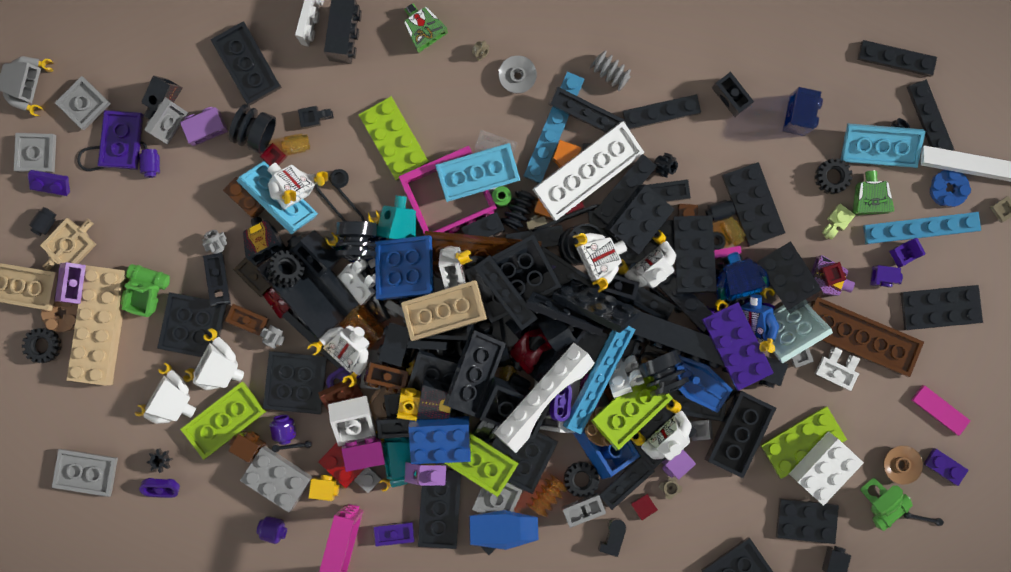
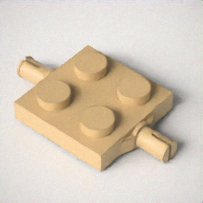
(68, 243)

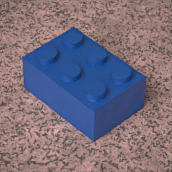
(440, 440)

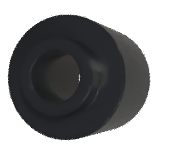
(720, 210)
(42, 221)

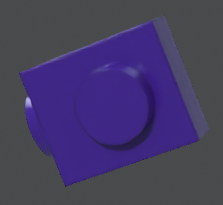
(907, 252)

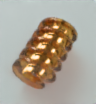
(547, 496)

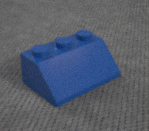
(605, 458)

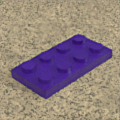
(737, 346)

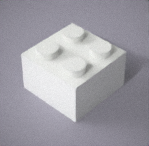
(351, 420)

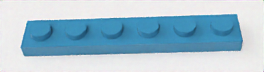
(551, 133)
(922, 228)
(598, 379)

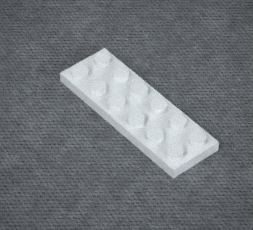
(588, 171)

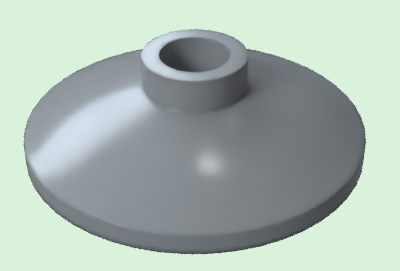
(519, 65)

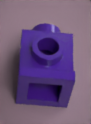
(886, 276)

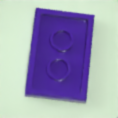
(120, 140)

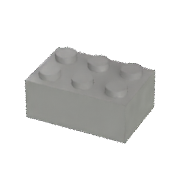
(276, 479)

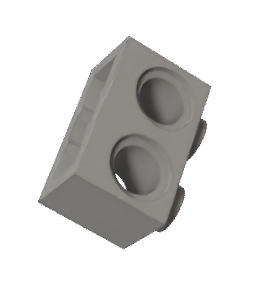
(583, 510)

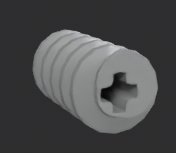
(611, 70)

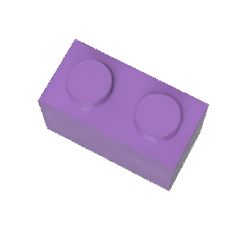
(203, 126)
(70, 283)
(678, 465)

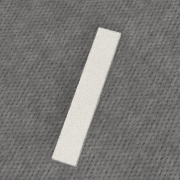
(966, 163)

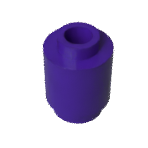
(149, 163)

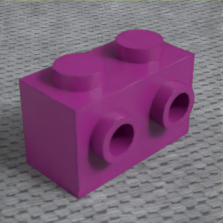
(363, 453)

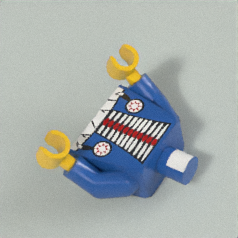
(762, 322)

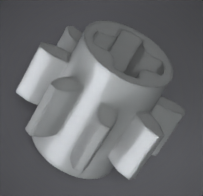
(214, 241)
(272, 336)

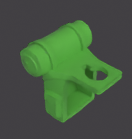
(142, 290)
(888, 506)

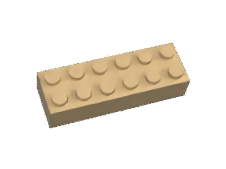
(97, 327)

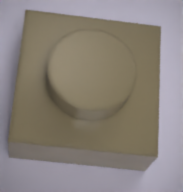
(1002, 209)
(535, 221)

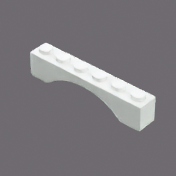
(520, 422)

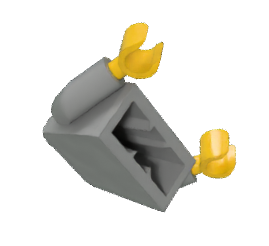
(20, 80)

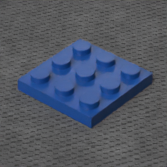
(404, 267)

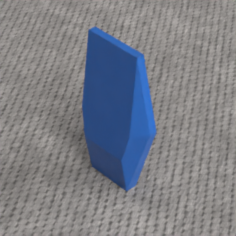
(704, 384)
(502, 529)

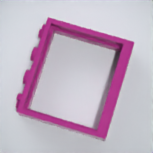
(431, 168)
(341, 539)

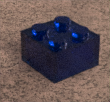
(802, 111)

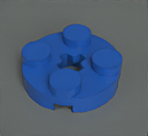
(948, 199)

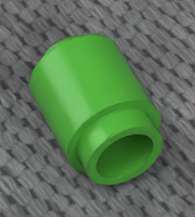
(501, 202)

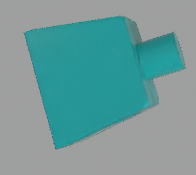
(397, 221)

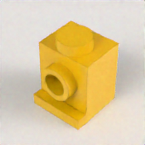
(409, 404)

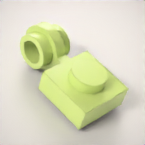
(839, 218)

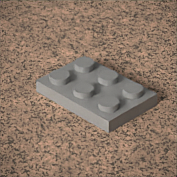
(84, 472)

